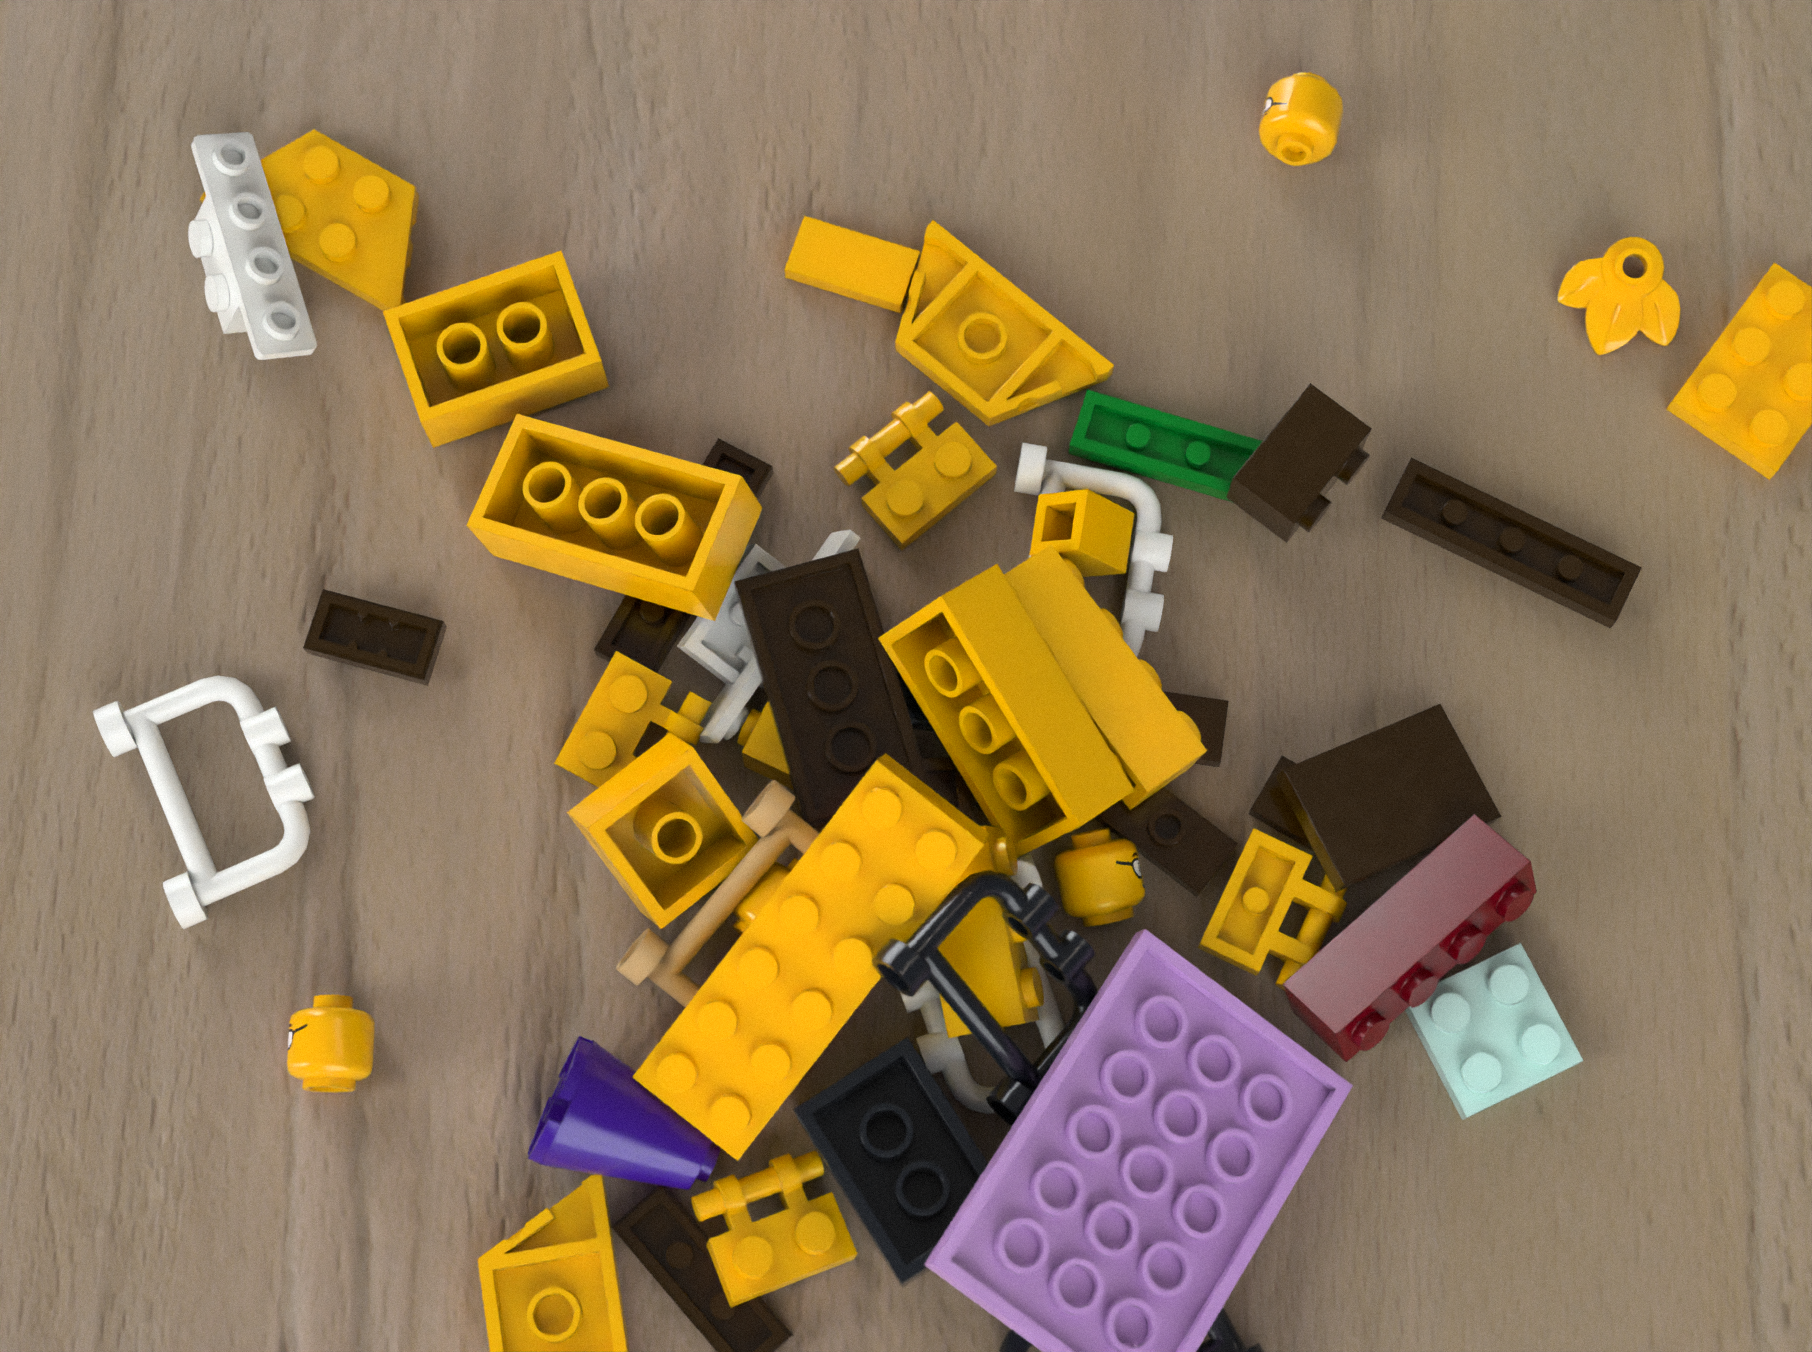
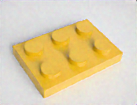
(1757, 376)

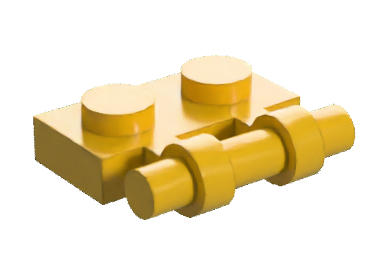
(928, 483)
(620, 715)
(1256, 902)
(780, 1247)

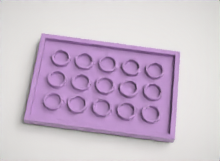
(1141, 1166)

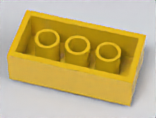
(616, 516)
(1006, 712)

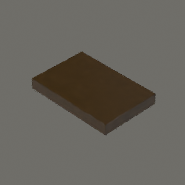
(1386, 796)

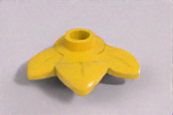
(1621, 304)

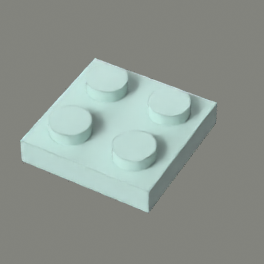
(1493, 1032)

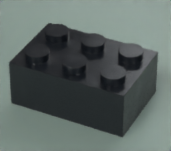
(895, 1154)

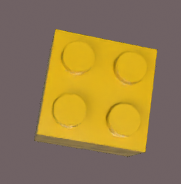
(665, 829)

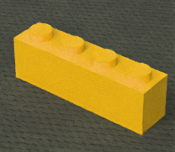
(1117, 687)

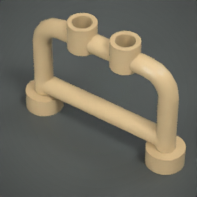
(663, 963)

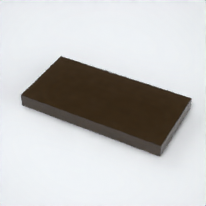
(827, 678)

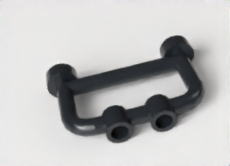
(1062, 957)

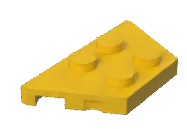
(344, 216)
(988, 337)
(557, 1280)

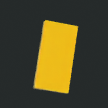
(852, 264)

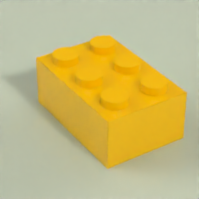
(496, 349)

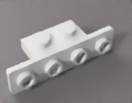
(245, 250)
(725, 644)

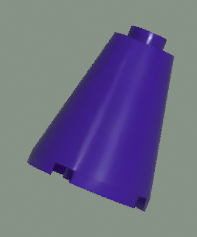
(616, 1127)

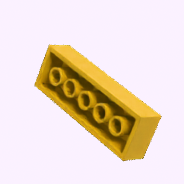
(810, 955)

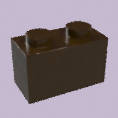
(1300, 463)

